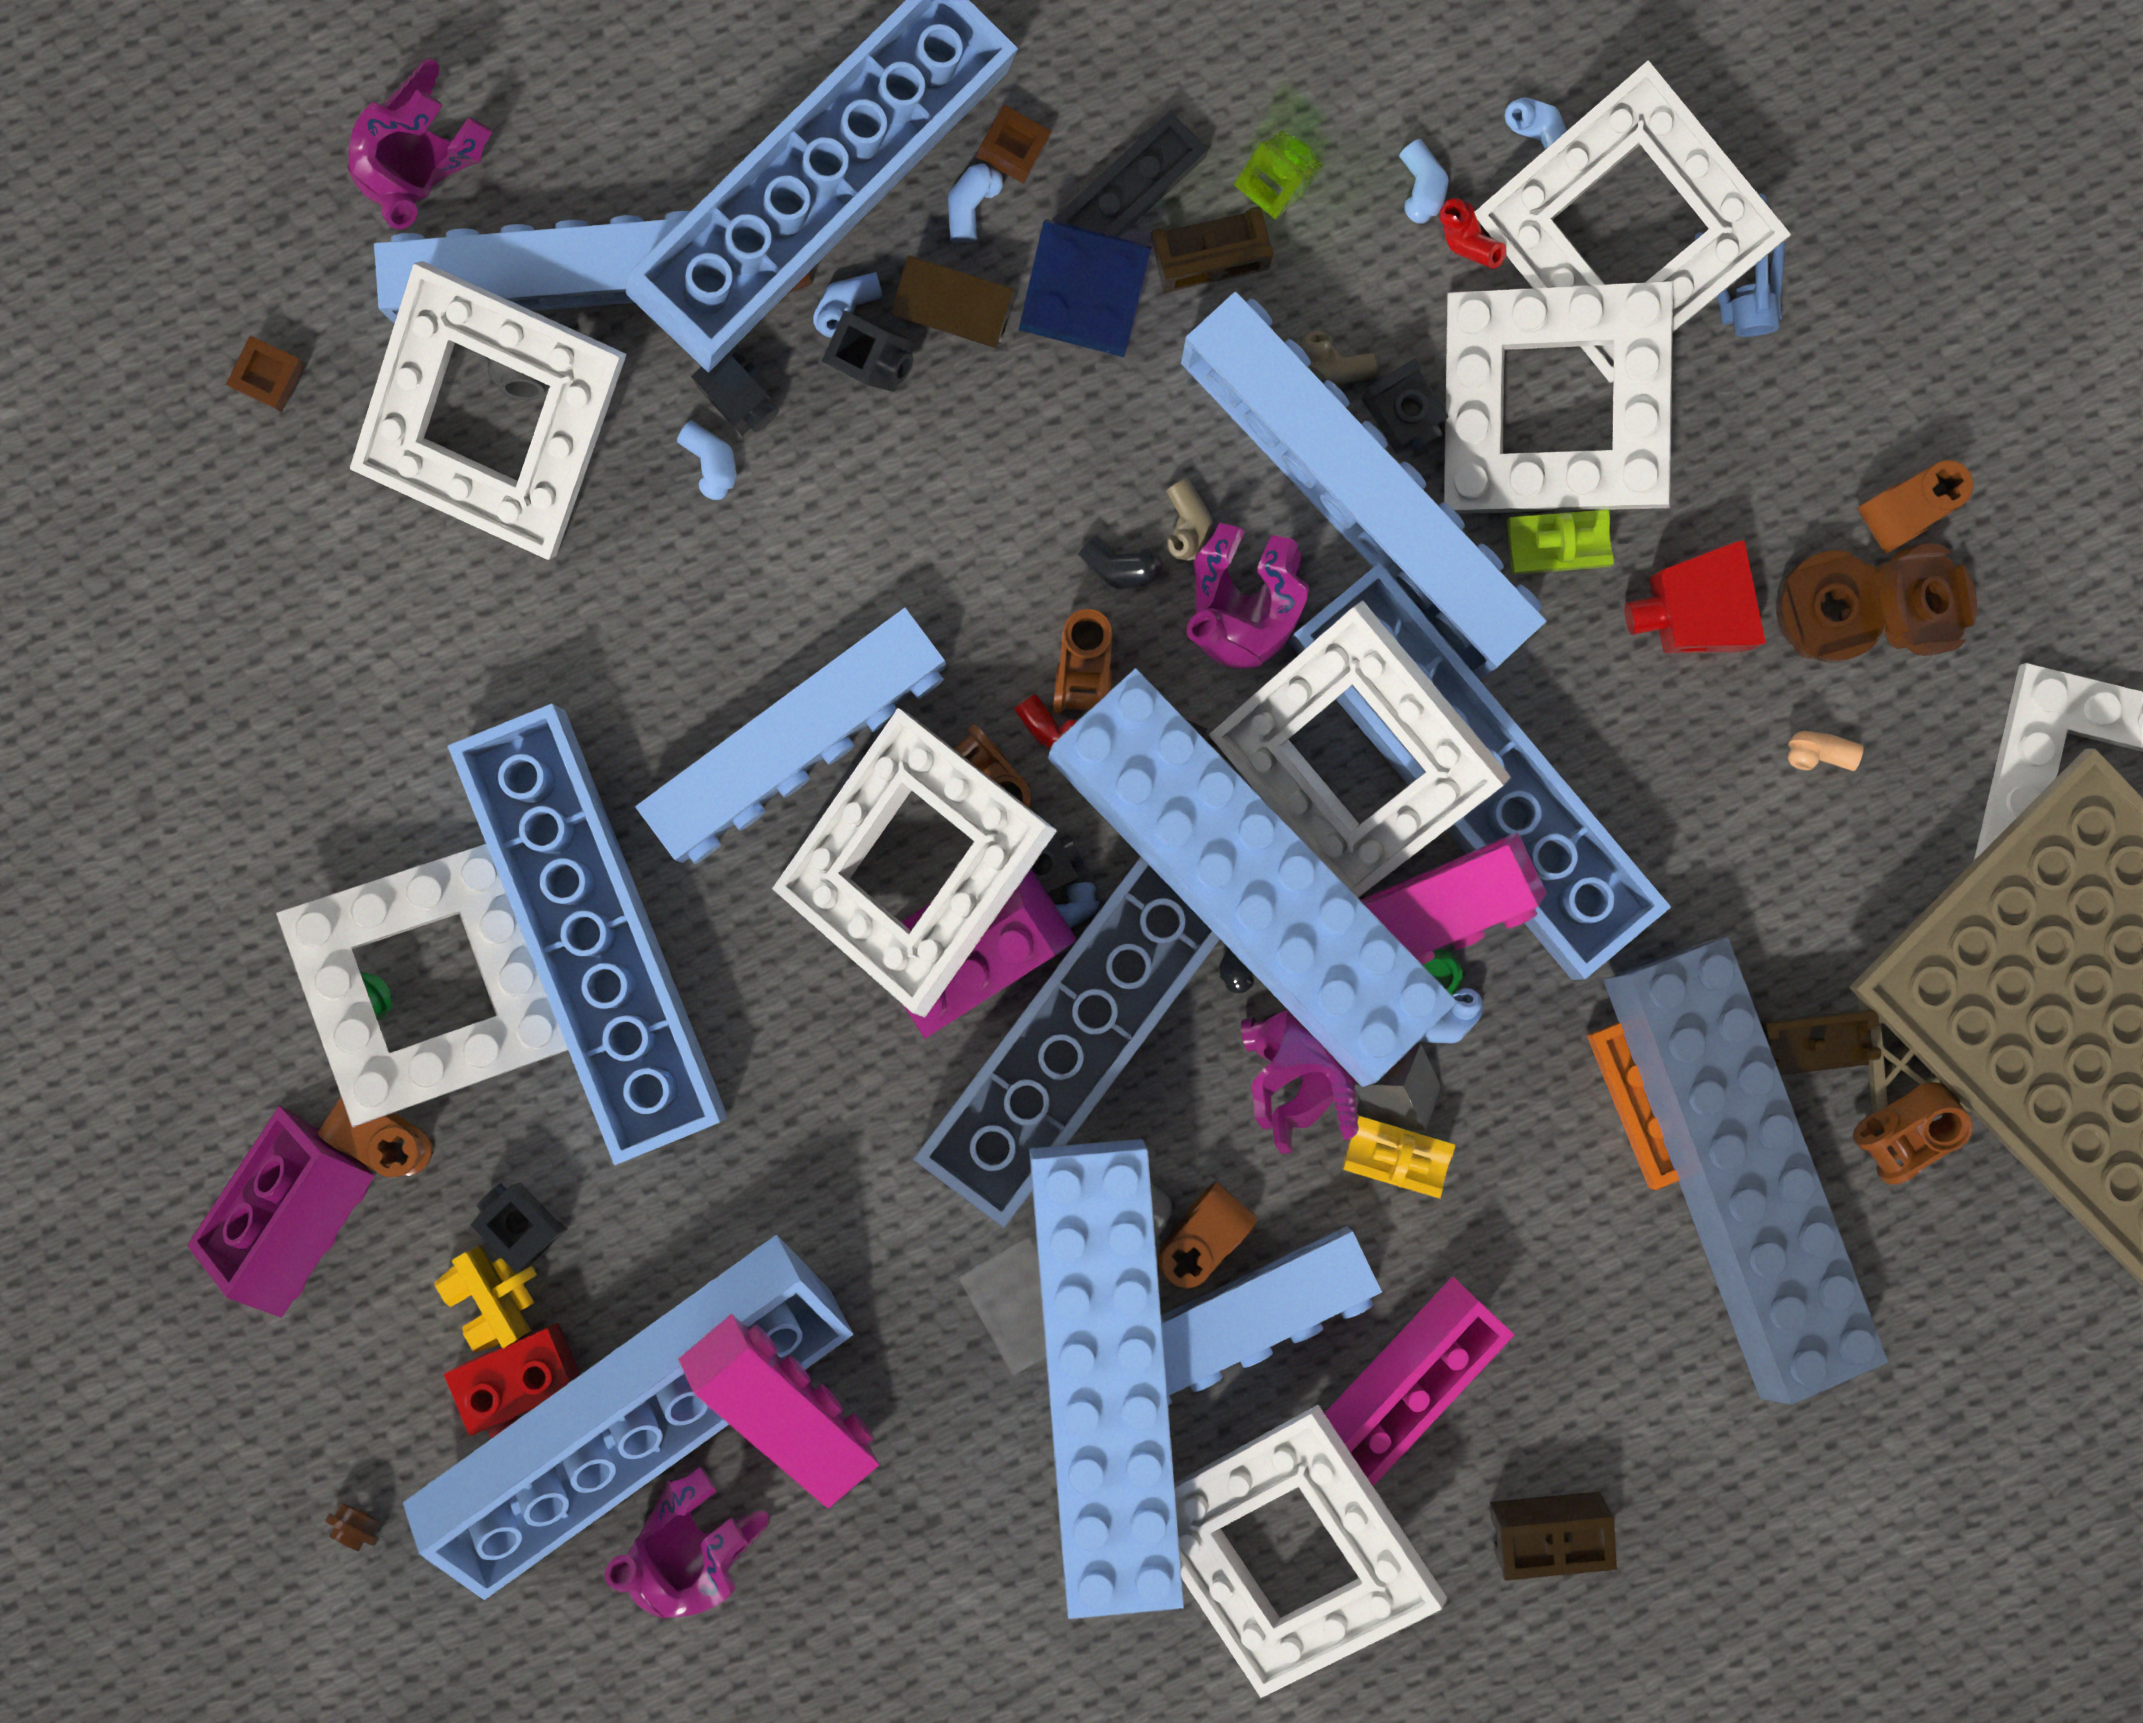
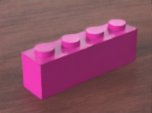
(1461, 899)
(1416, 1378)
(779, 1410)

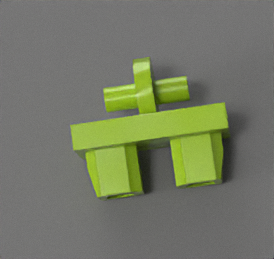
(1560, 542)

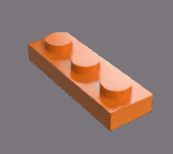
(1632, 1105)

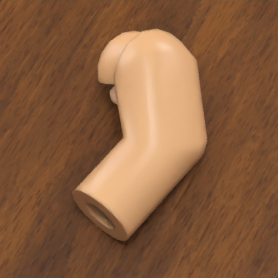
(1810, 747)

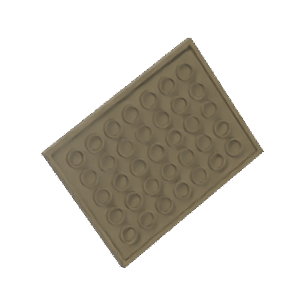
(2033, 996)

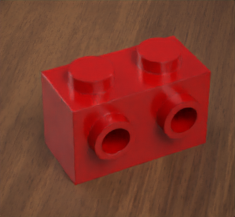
(511, 1380)

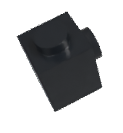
(870, 352)

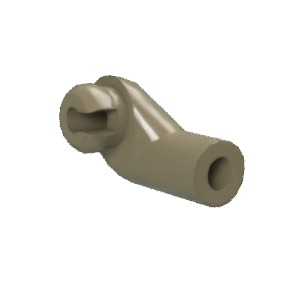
(1332, 366)
(1193, 524)

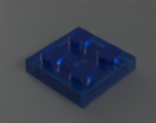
(1084, 288)

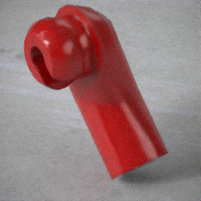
(1466, 235)
(1041, 722)

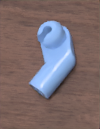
(1535, 120)
(1430, 182)
(965, 196)
(844, 296)
(716, 460)
(1080, 904)
(1458, 1019)

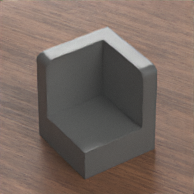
(1404, 1093)

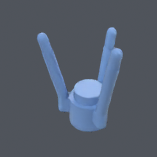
(1757, 305)

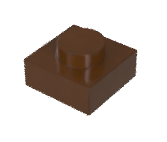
(1013, 144)
(265, 373)

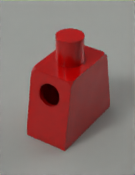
(1702, 604)

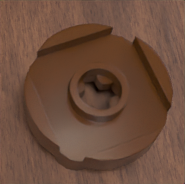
(1903, 589)
(1801, 614)

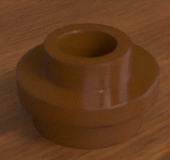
(353, 1527)

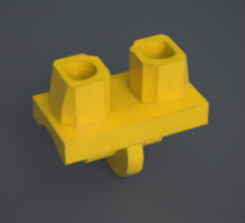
(1398, 1157)
(497, 1293)

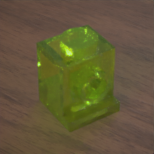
(1286, 162)

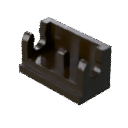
(1212, 250)
(953, 302)
(1822, 1041)
(1554, 1535)

